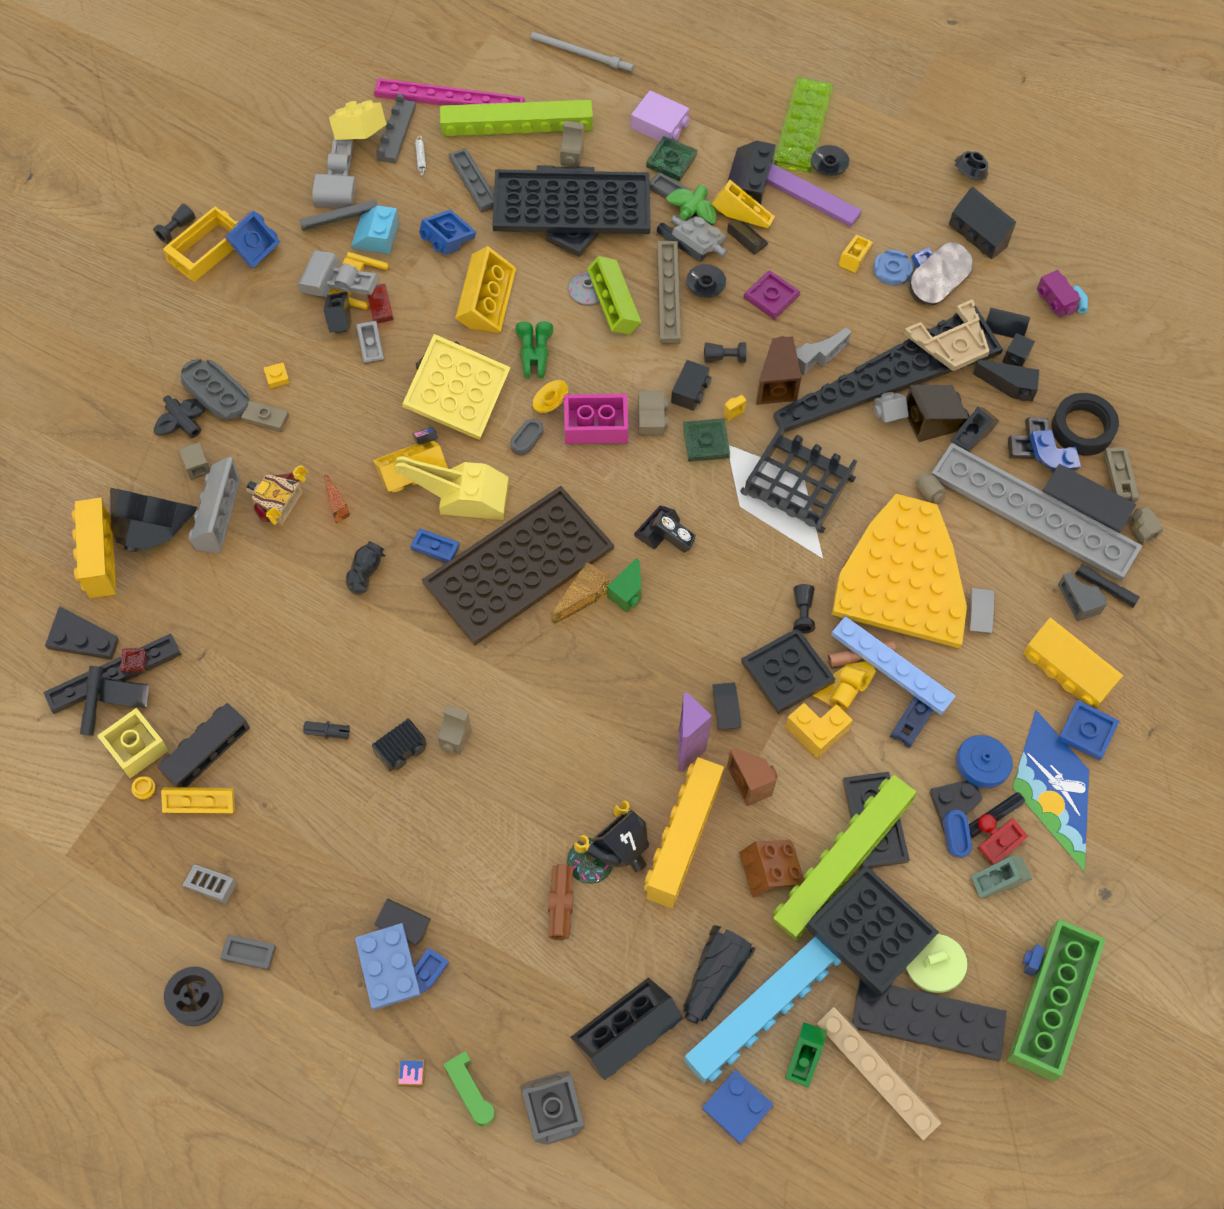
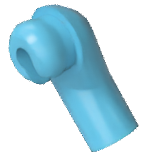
(1083, 304)

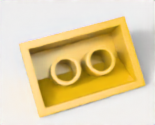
(426, 453)

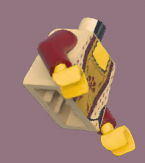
(277, 495)

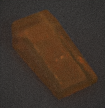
(338, 505)

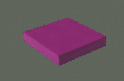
(771, 294)

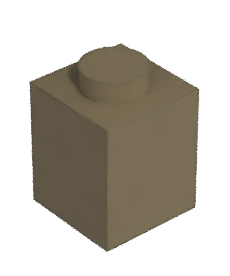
(194, 461)

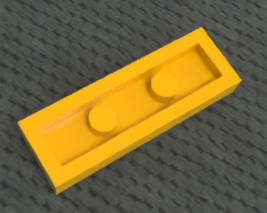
(197, 800)

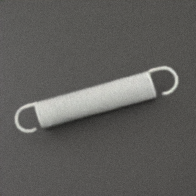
(420, 154)

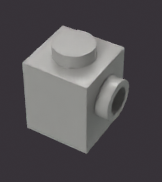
(890, 407)

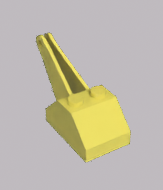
(464, 490)

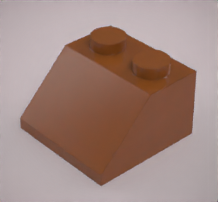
(751, 775)

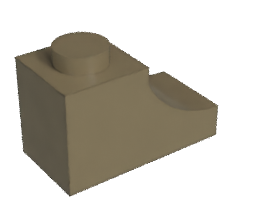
(572, 143)
(454, 730)

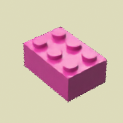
(596, 418)

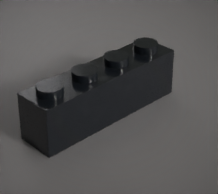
(203, 746)

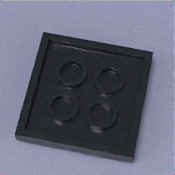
(788, 670)

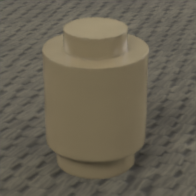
(930, 488)

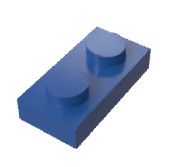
(434, 545)

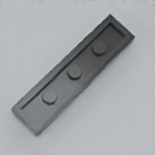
(472, 179)
(337, 215)

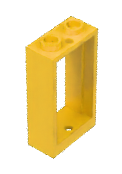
(175, 249)

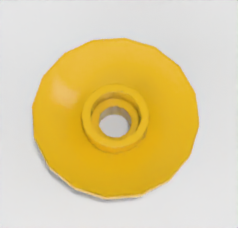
(550, 396)

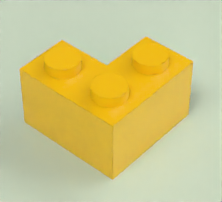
(815, 732)

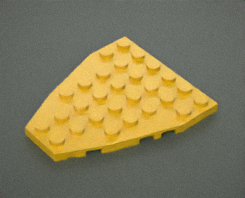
(905, 575)

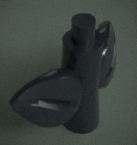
(179, 417)

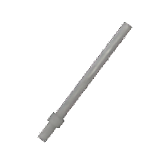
(614, 62)

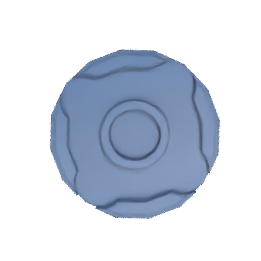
(892, 267)

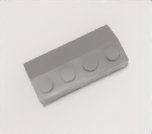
(215, 507)

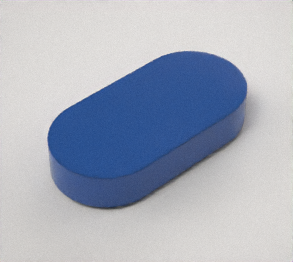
(957, 833)

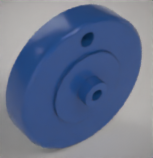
(984, 761)

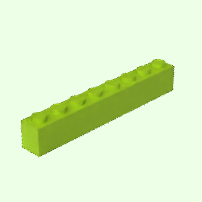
(514, 117)
(845, 857)

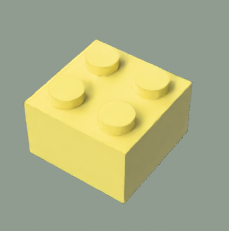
(357, 120)
(133, 743)

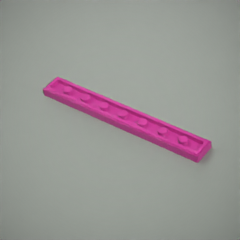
(438, 94)

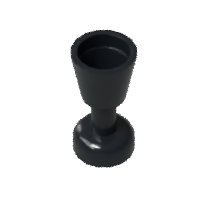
(180, 218)
(716, 352)
(804, 597)

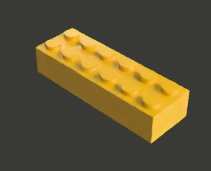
(684, 833)

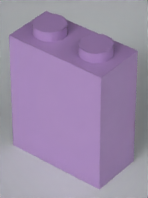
(659, 117)

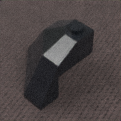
(144, 519)

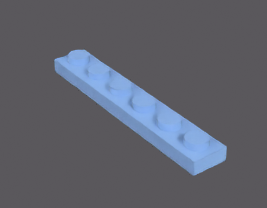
(893, 665)

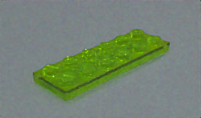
(803, 124)

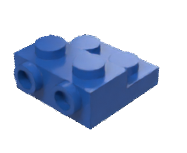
(446, 231)
(252, 238)

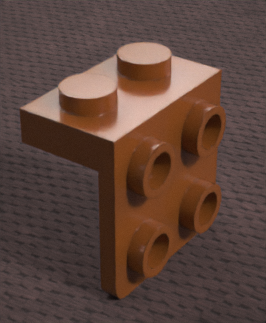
(771, 866)

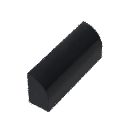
(1089, 498)

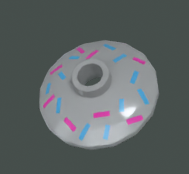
(582, 290)

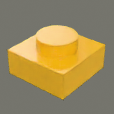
(276, 375)
(734, 407)

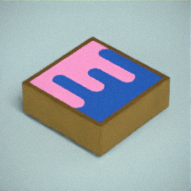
(411, 1072)

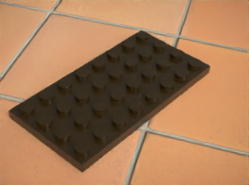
(517, 565)

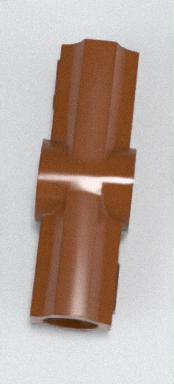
(560, 902)

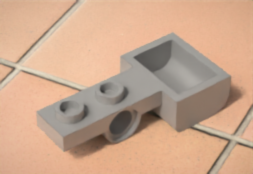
(336, 187)
(326, 273)

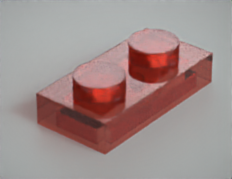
(380, 304)

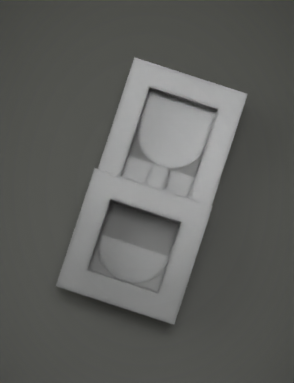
(981, 610)

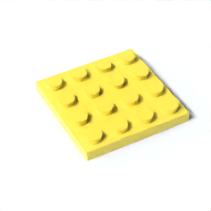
(456, 387)

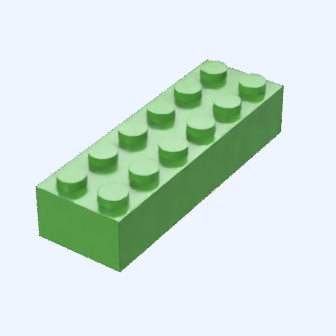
(1056, 1000)

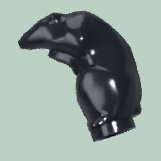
(363, 566)

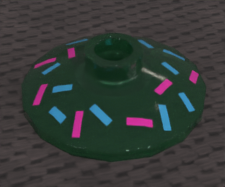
(587, 871)

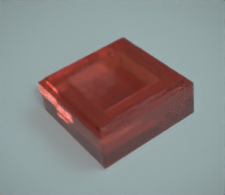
(133, 660)

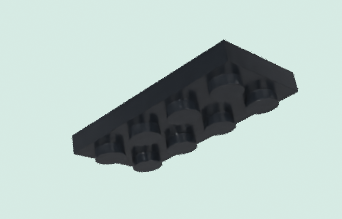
(892, 848)

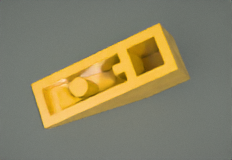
(738, 205)

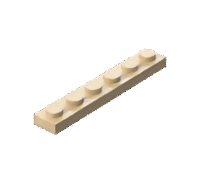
(880, 1073)

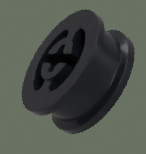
(208, 997)

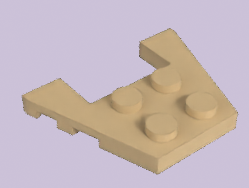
(956, 346)

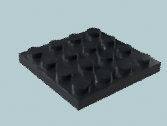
(872, 930)

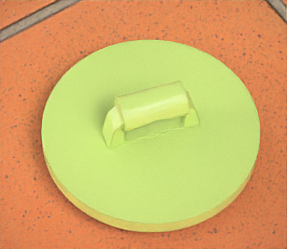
(939, 965)

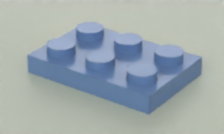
(387, 966)

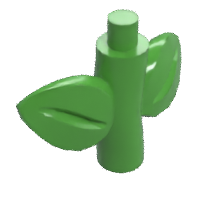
(693, 203)

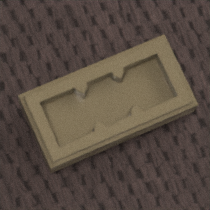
(265, 416)

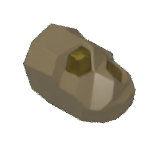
(1146, 525)

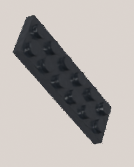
(931, 1020)

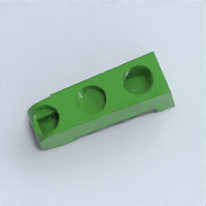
(480, 1110)

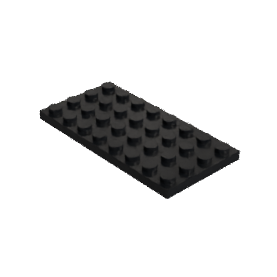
(571, 202)

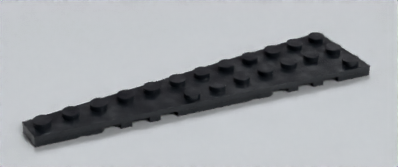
(888, 372)

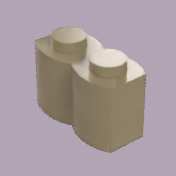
(651, 412)

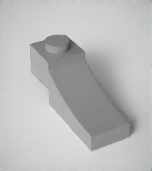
(823, 351)

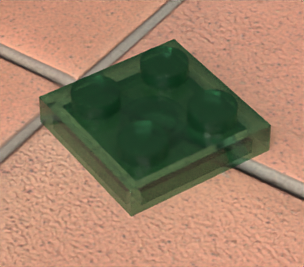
(671, 158)
(706, 440)

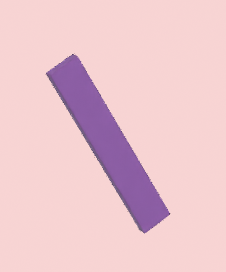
(813, 196)

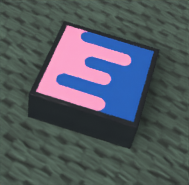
(425, 436)

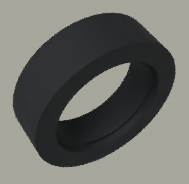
(1095, 405)

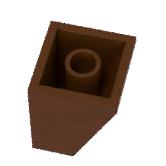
(780, 374)

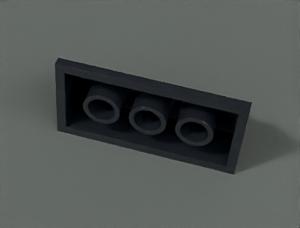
(627, 1028)

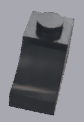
(975, 429)

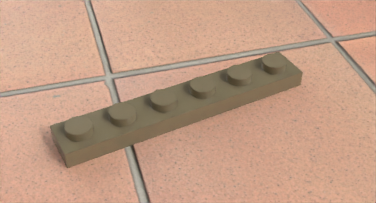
(668, 292)

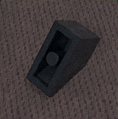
(337, 312)

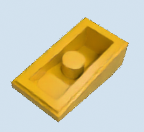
(855, 253)

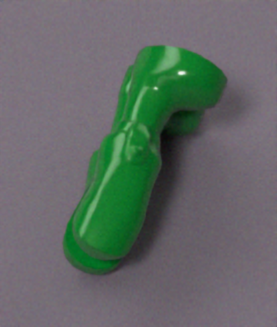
(535, 356)

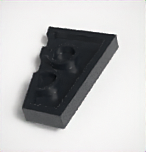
(80, 636)

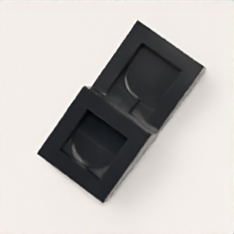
(124, 693)
(726, 705)

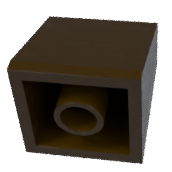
(934, 411)

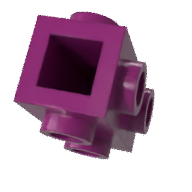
(1058, 293)

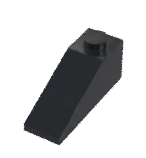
(1011, 380)

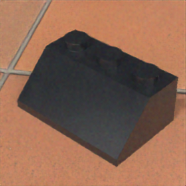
(752, 168)
(982, 223)

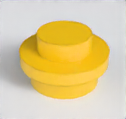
(143, 788)

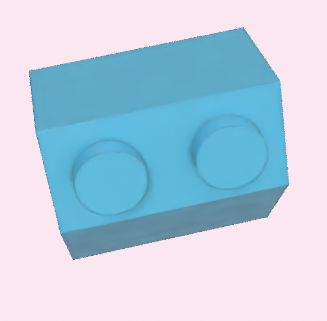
(376, 230)

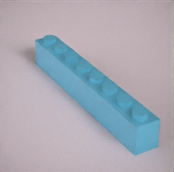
(760, 1011)

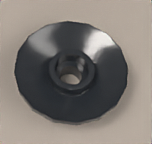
(830, 160)
(707, 275)

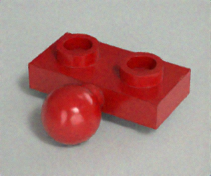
(1001, 840)

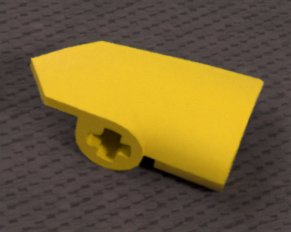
(847, 684)

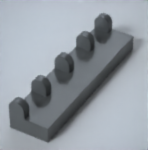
(396, 130)

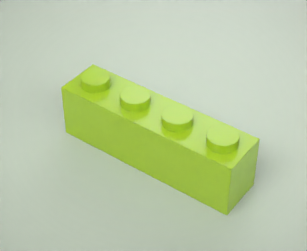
(614, 295)

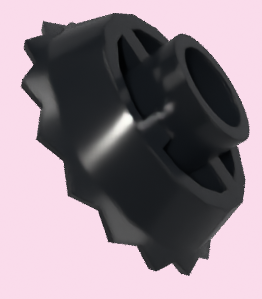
(973, 165)

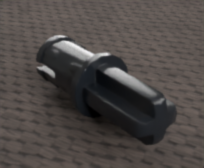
(326, 730)

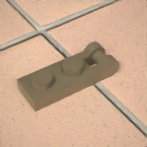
(1121, 472)

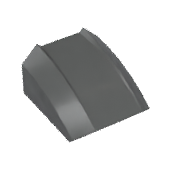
(552, 1108)

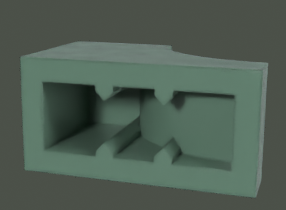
(1001, 876)

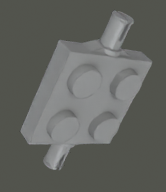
(699, 235)

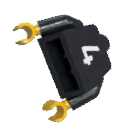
(620, 841)

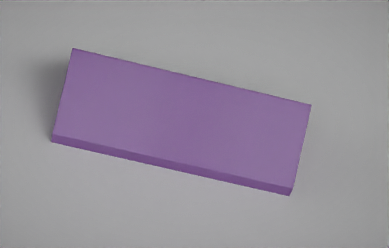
(693, 731)

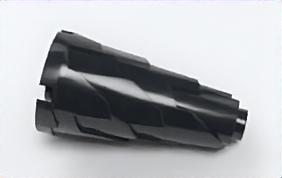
(717, 968)

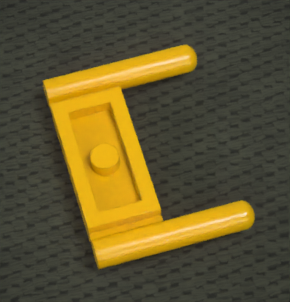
(358, 262)

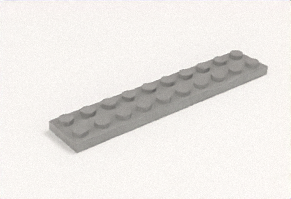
(1036, 512)

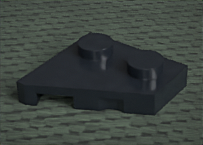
(955, 796)

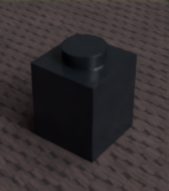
(1018, 351)

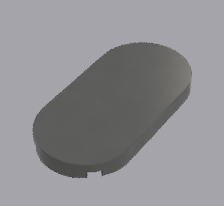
(214, 389)

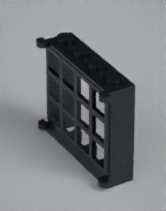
(814, 458)

